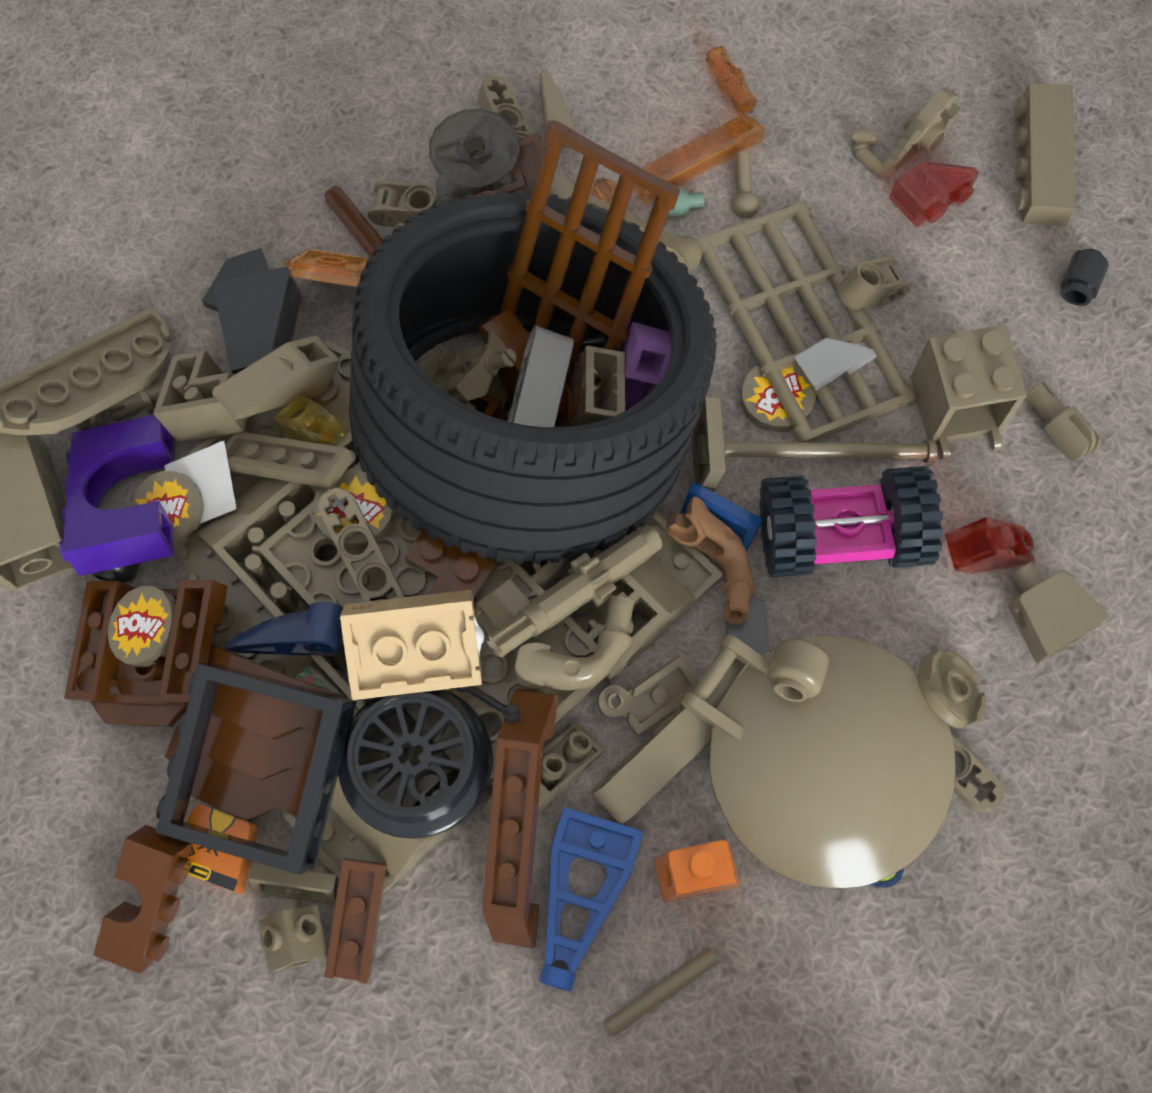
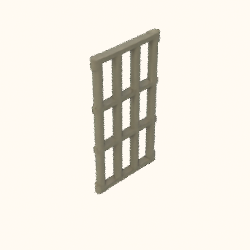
(804, 286)

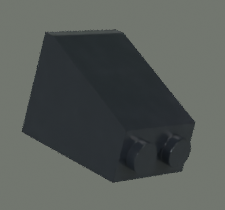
(256, 314)

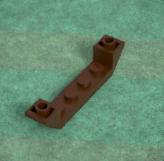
(514, 820)

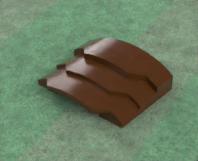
(143, 694)
(254, 745)

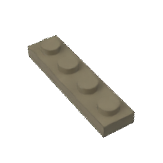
(287, 459)

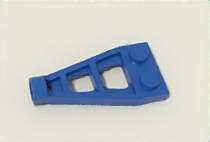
(598, 842)

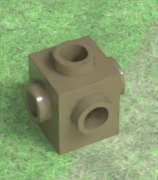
(292, 936)

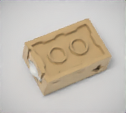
(412, 644)

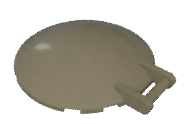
(834, 782)

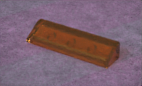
(704, 153)

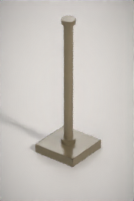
(711, 448)

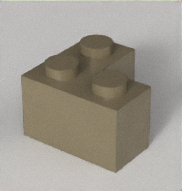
(187, 399)

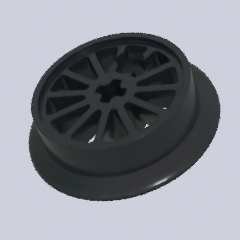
(435, 812)

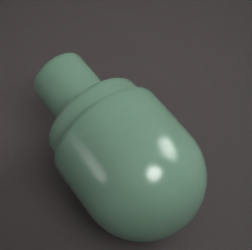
(686, 201)

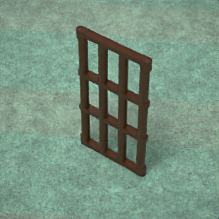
(604, 245)

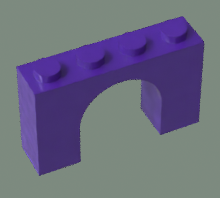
(96, 462)

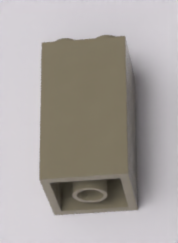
(29, 513)

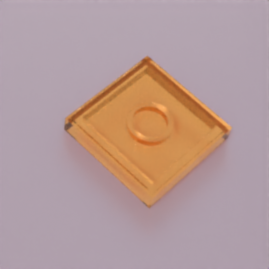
(327, 267)

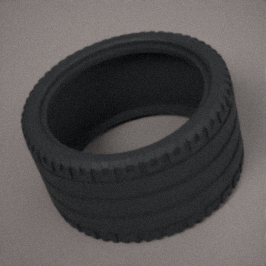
(496, 481)

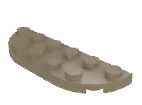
(85, 377)

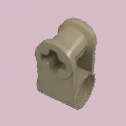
(399, 202)
(872, 284)

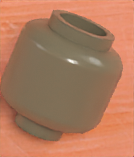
(798, 668)

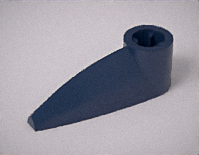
(298, 633)

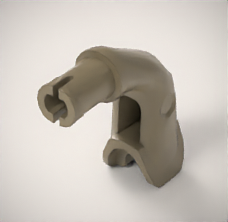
(541, 668)

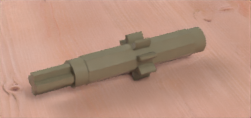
(587, 581)

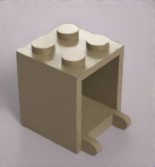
(968, 386)

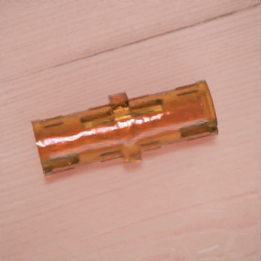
(731, 80)

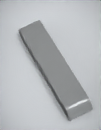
(541, 378)

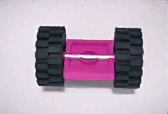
(849, 524)

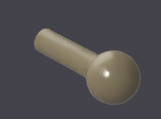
(745, 203)

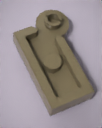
(651, 697)

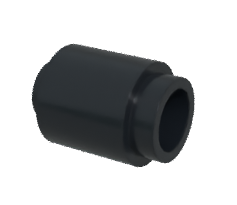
(1084, 277)

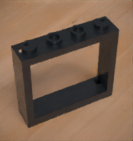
(319, 782)

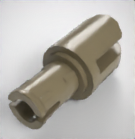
(1063, 424)

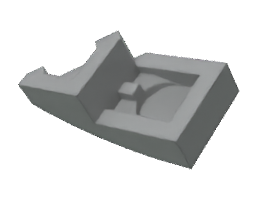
(831, 359)

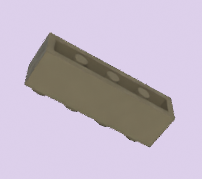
(1046, 154)

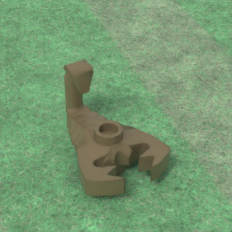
(923, 132)

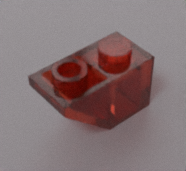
(930, 189)
(989, 546)

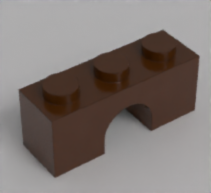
(155, 868)

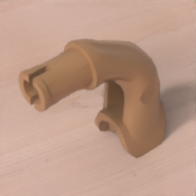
(722, 545)

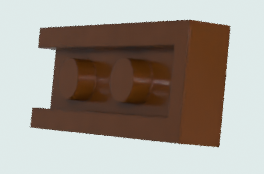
(355, 920)

